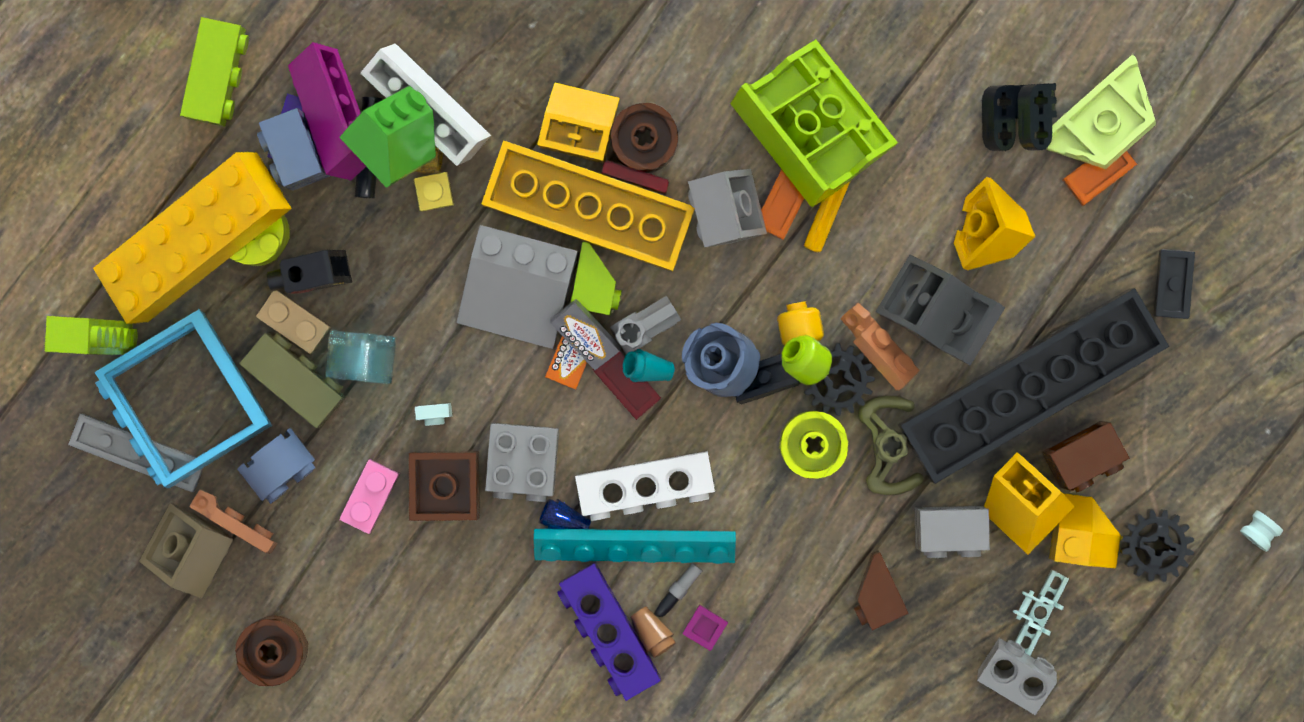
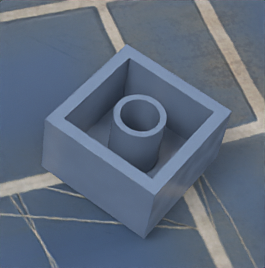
(292, 150)

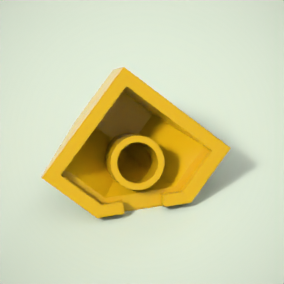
(992, 228)
(1085, 536)

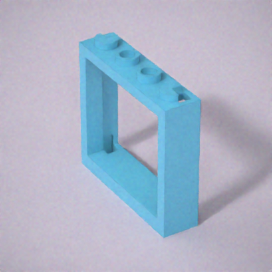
(126, 416)

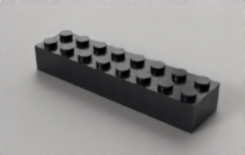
(1033, 385)

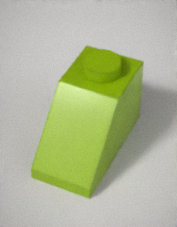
(594, 283)

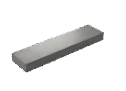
(114, 445)

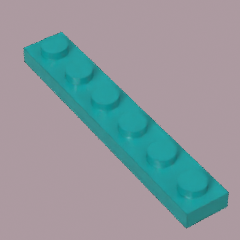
(634, 545)

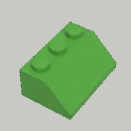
(394, 136)

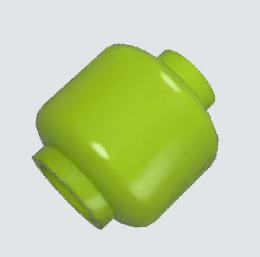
(806, 360)

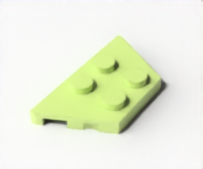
(1106, 119)

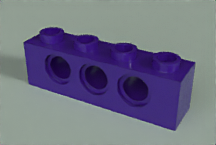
(625, 682)

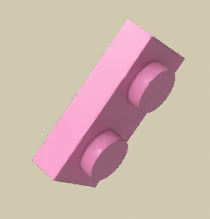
(369, 496)

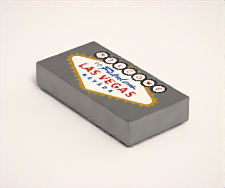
(585, 334)

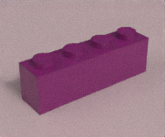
(327, 107)

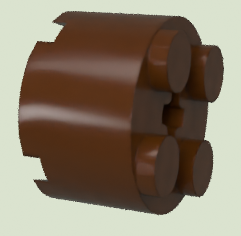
(637, 120)
(251, 651)

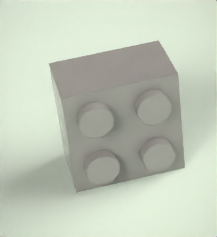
(726, 207)
(952, 529)

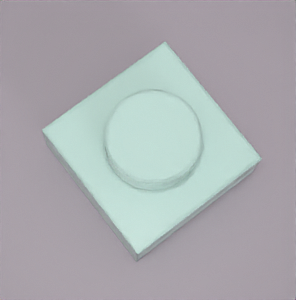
(433, 413)

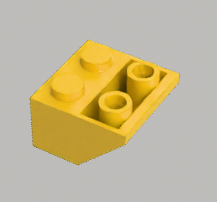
(578, 122)
(1025, 503)

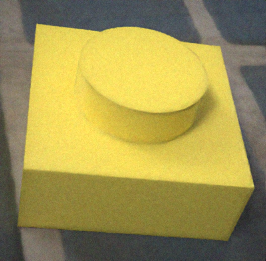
(433, 191)

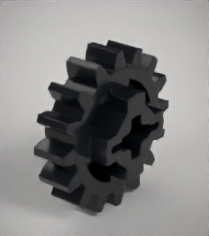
(857, 387)
(1152, 559)

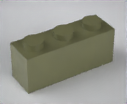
(293, 379)

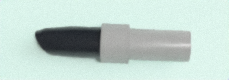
(678, 590)

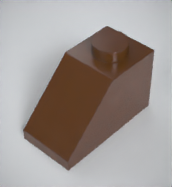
(878, 595)

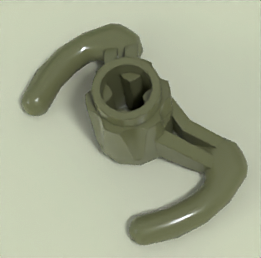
(887, 445)

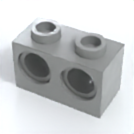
(1012, 682)

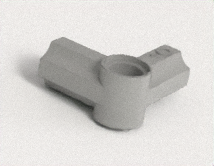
(640, 328)

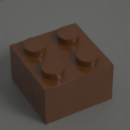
(1085, 456)
(444, 486)

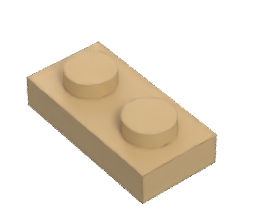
(293, 321)

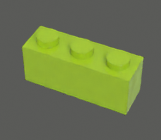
(214, 72)

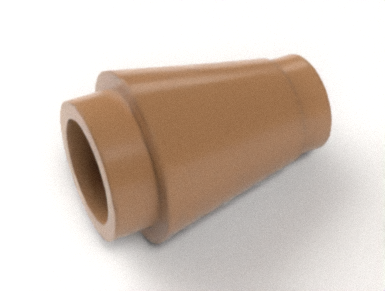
(652, 632)

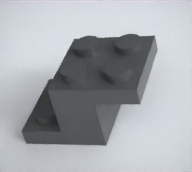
(940, 309)

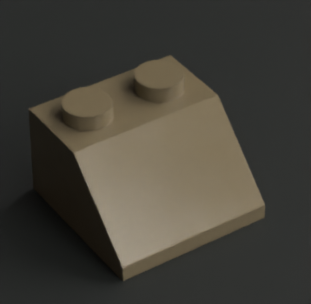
(185, 551)

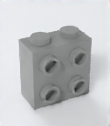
(522, 461)

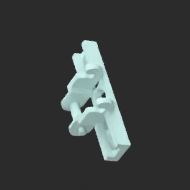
(1039, 602)

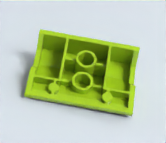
(813, 123)

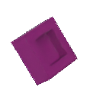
(705, 627)

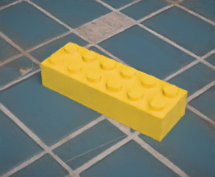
(588, 206)
(192, 237)

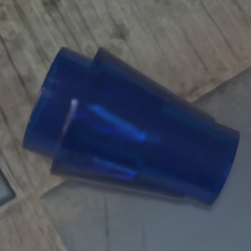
(561, 516)

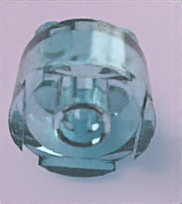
(360, 357)

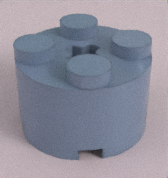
(738, 361)
(277, 465)

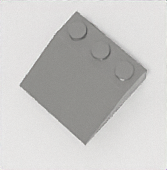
(516, 286)

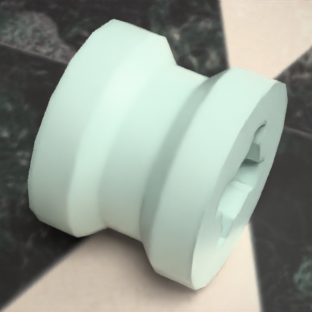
(1261, 531)

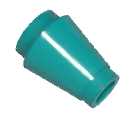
(646, 367)

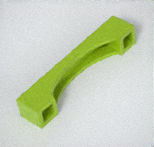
(89, 336)

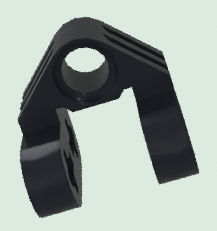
(1030, 104)

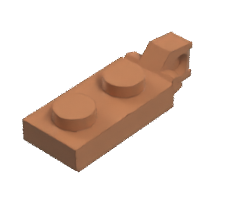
(879, 347)
(232, 521)

